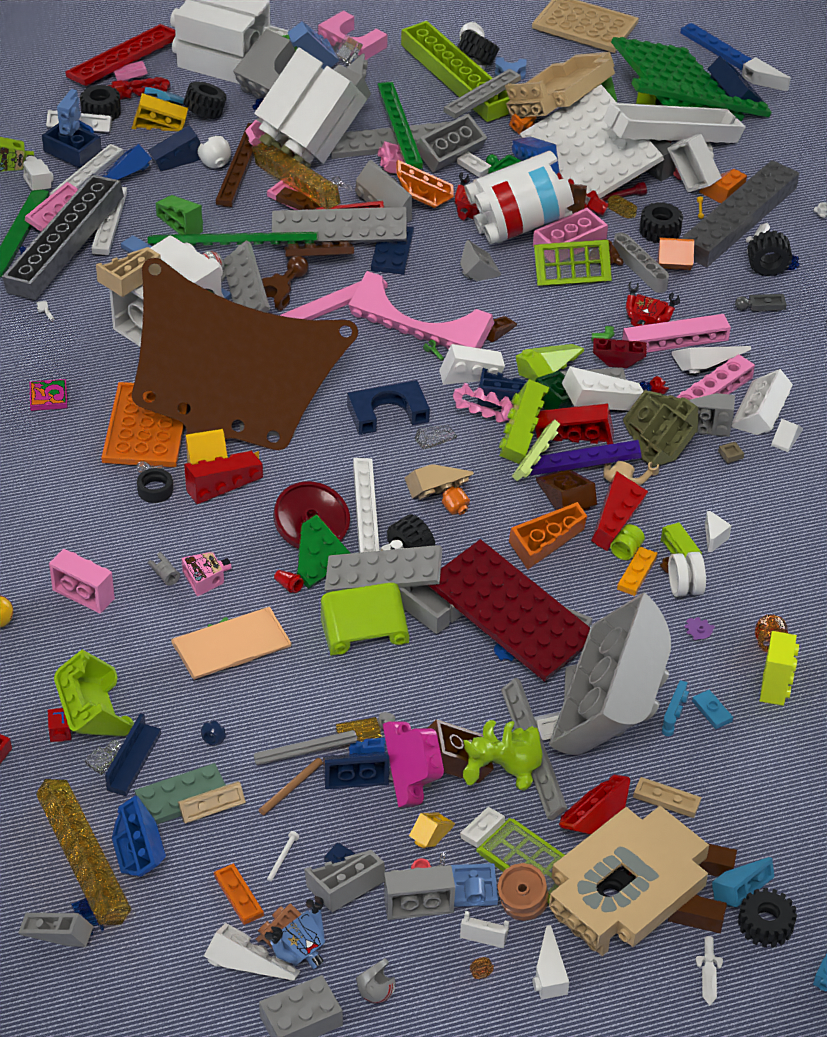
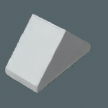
(786, 435)
(716, 531)

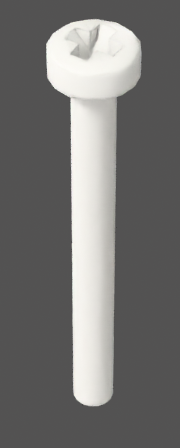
(293, 836)

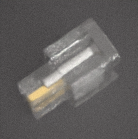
(347, 49)

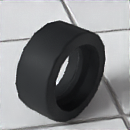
(155, 495)

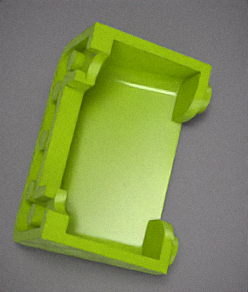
(363, 615)
(84, 696)

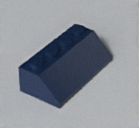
(732, 81)

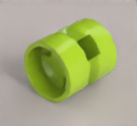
(627, 542)

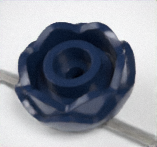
(213, 733)

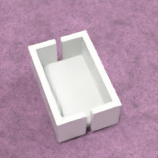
(694, 163)

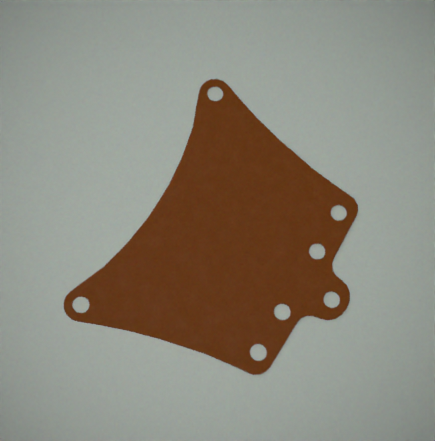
(229, 360)

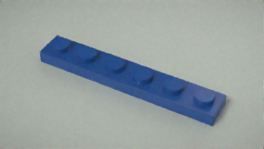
(715, 45)

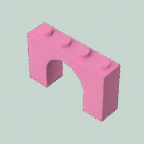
(343, 23)

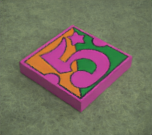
(48, 394)

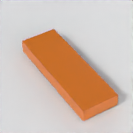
(238, 894)

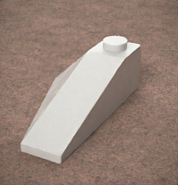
(704, 357)
(234, 951)

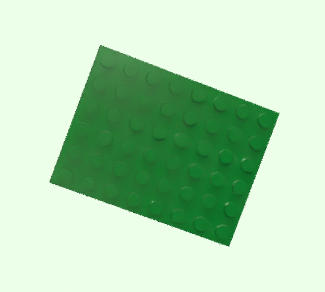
(667, 66)

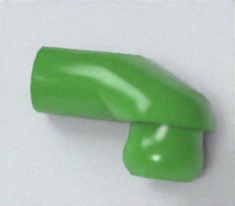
(608, 334)

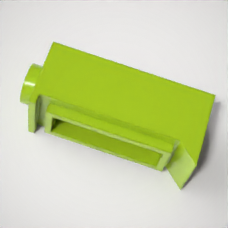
(678, 540)

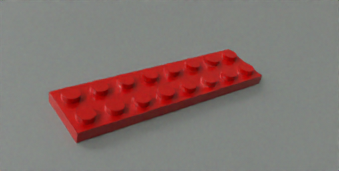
(121, 55)

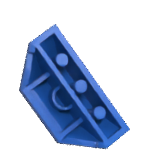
(136, 839)

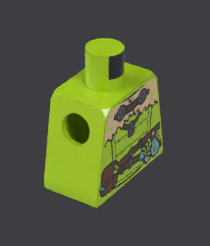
(12, 154)

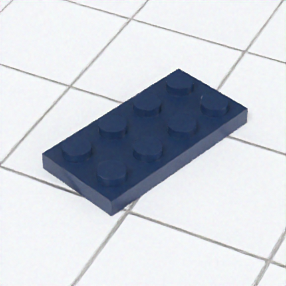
(392, 256)

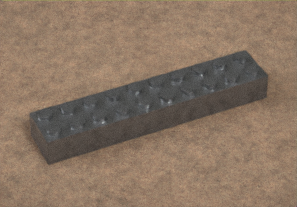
(741, 211)
(63, 237)

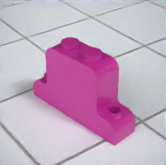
(413, 760)

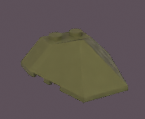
(661, 426)

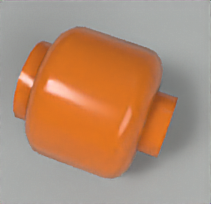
(455, 500)

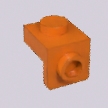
(519, 124)

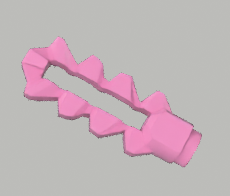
(474, 408)

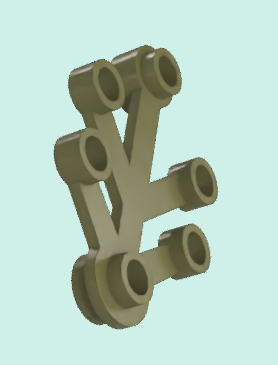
(268, 140)

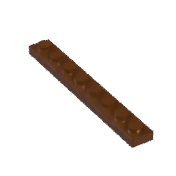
(236, 172)

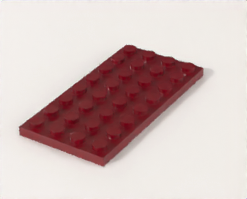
(512, 609)

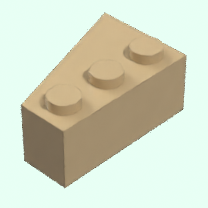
(126, 273)

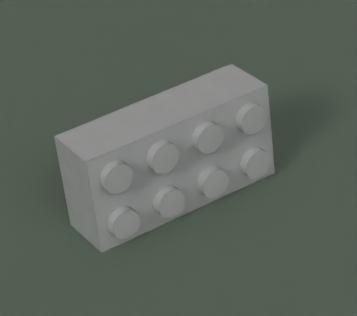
(450, 142)

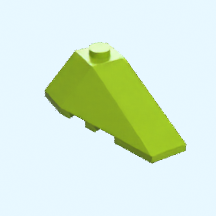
(546, 360)

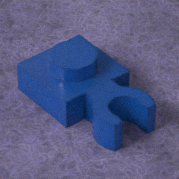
(368, 746)

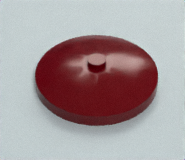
(302, 502)

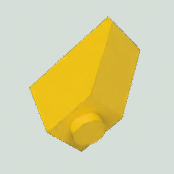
(430, 829)

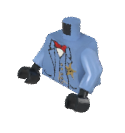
(300, 937)

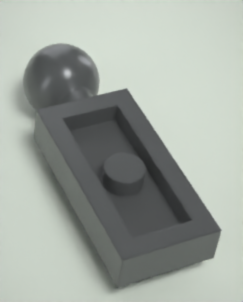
(762, 302)

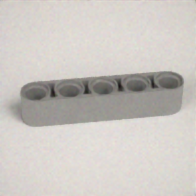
(641, 263)

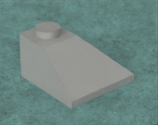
(478, 263)

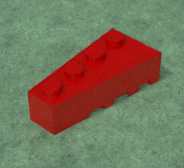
(221, 475)

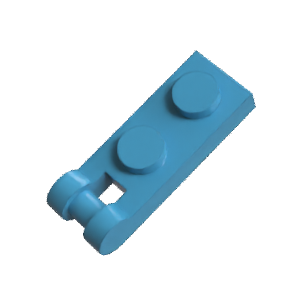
(675, 709)

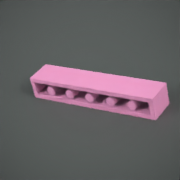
(680, 333)

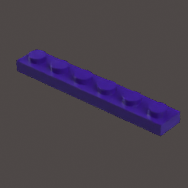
(587, 457)

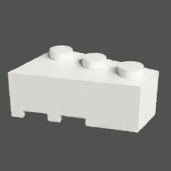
(466, 364)

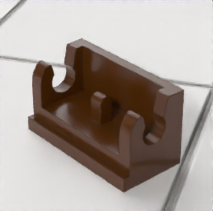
(579, 196)

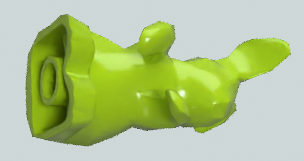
(517, 753)

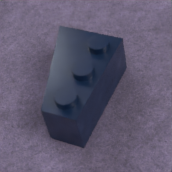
(499, 385)

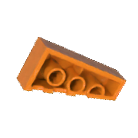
(546, 533)

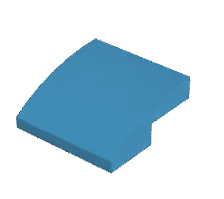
(163, 95)

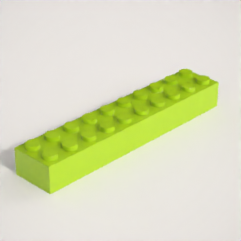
(452, 66)

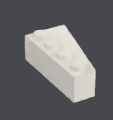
(593, 388)

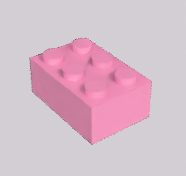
(82, 580)

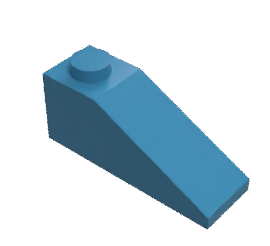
(737, 883)

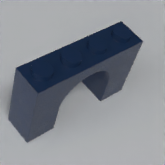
(406, 395)

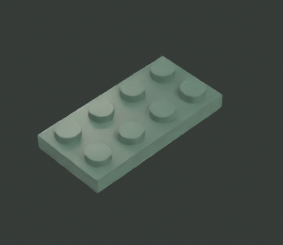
(163, 797)

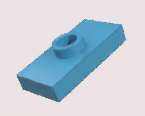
(712, 709)

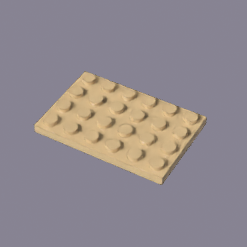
(584, 23)

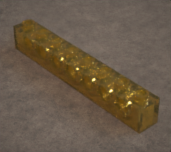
(297, 175)
(83, 852)

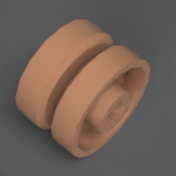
(523, 891)

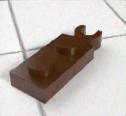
(296, 199)

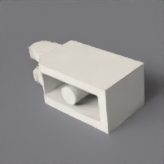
(37, 174)

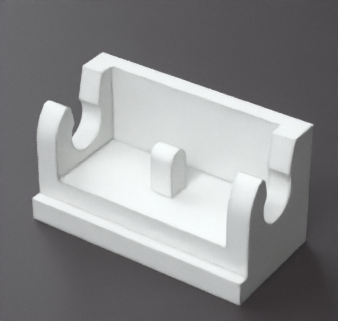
(484, 931)

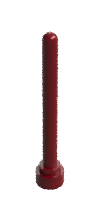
(638, 189)

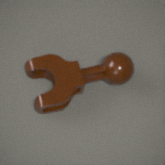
(280, 286)

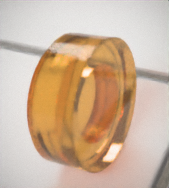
(481, 968)

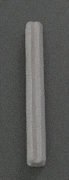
(305, 747)

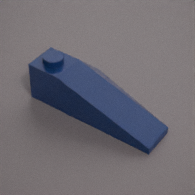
(129, 163)

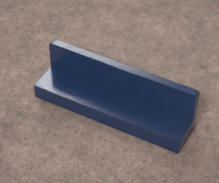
(131, 757)

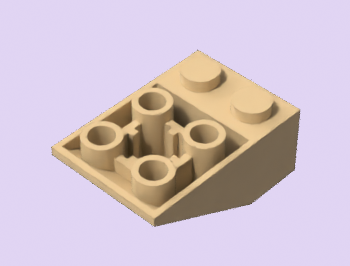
(435, 479)

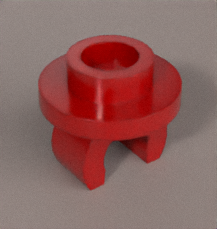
(658, 385)

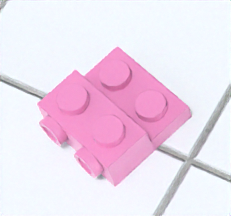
(389, 155)

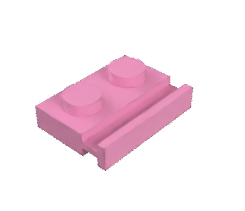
(130, 71)

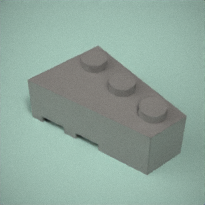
(346, 879)

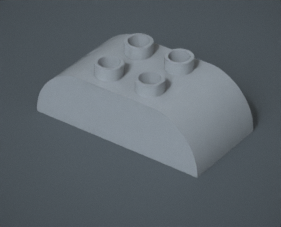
(615, 677)

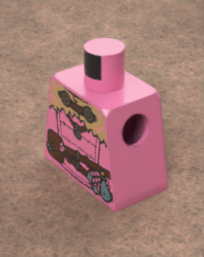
(204, 571)

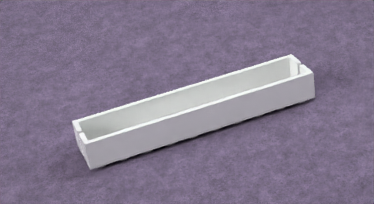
(672, 123)

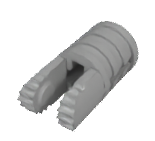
(165, 570)

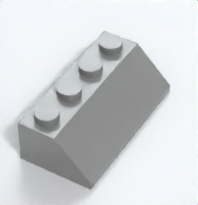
(376, 185)

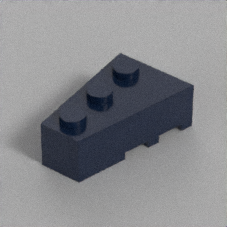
(176, 150)

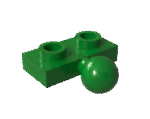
(503, 163)

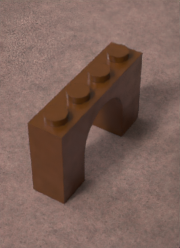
(701, 911)

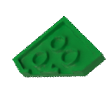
(315, 547)

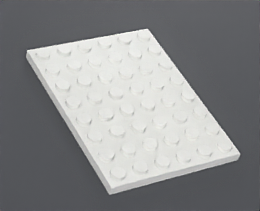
(590, 149)

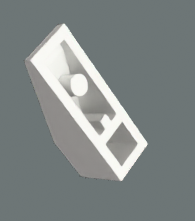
(551, 975)

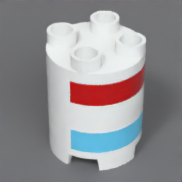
(519, 198)

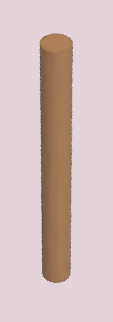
(290, 786)

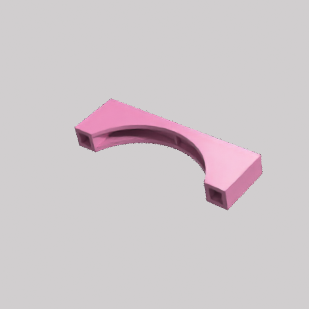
(372, 303)

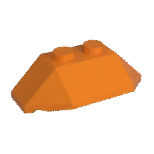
(423, 185)

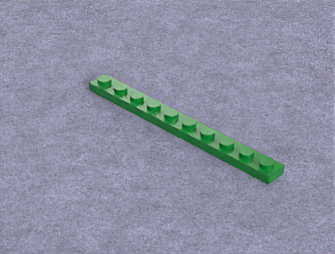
(697, 96)
(399, 124)
(240, 238)

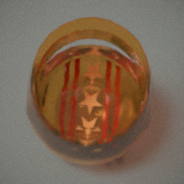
(766, 625)

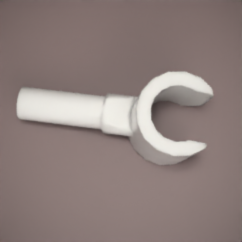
(43, 307)

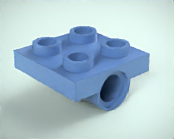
(475, 885)

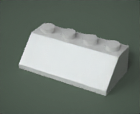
(762, 403)

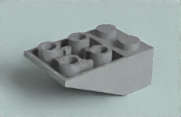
(715, 414)

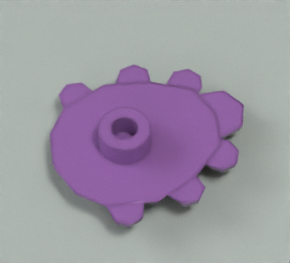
(698, 628)

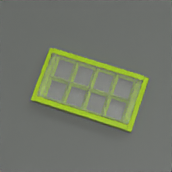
(572, 262)
(516, 845)

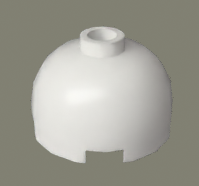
(215, 152)

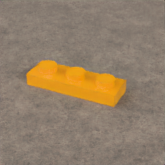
(637, 571)

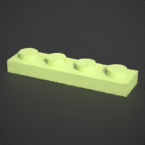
(539, 446)

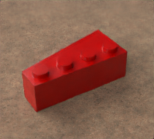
(579, 423)
(619, 506)

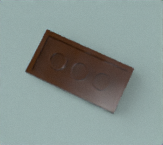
(326, 248)

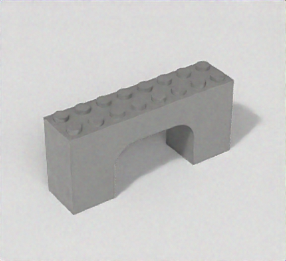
(268, 59)

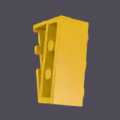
(159, 114)

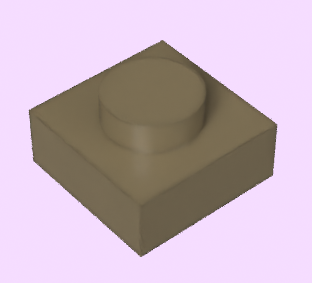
(731, 452)

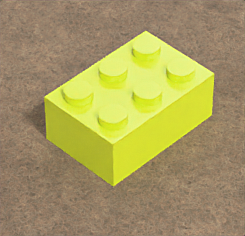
(779, 668)

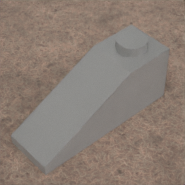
(58, 928)

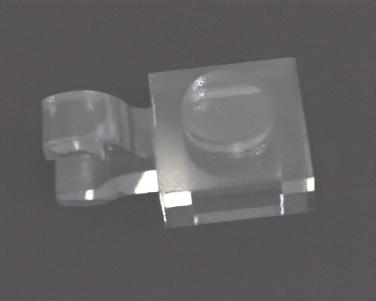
(102, 758)

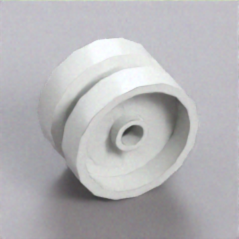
(687, 574)

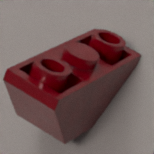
(619, 352)

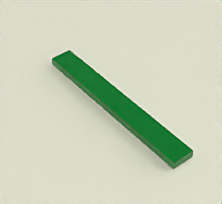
(19, 230)

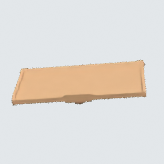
(231, 642)

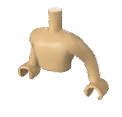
(628, 470)

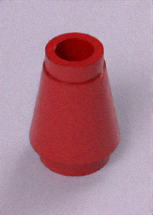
(290, 581)

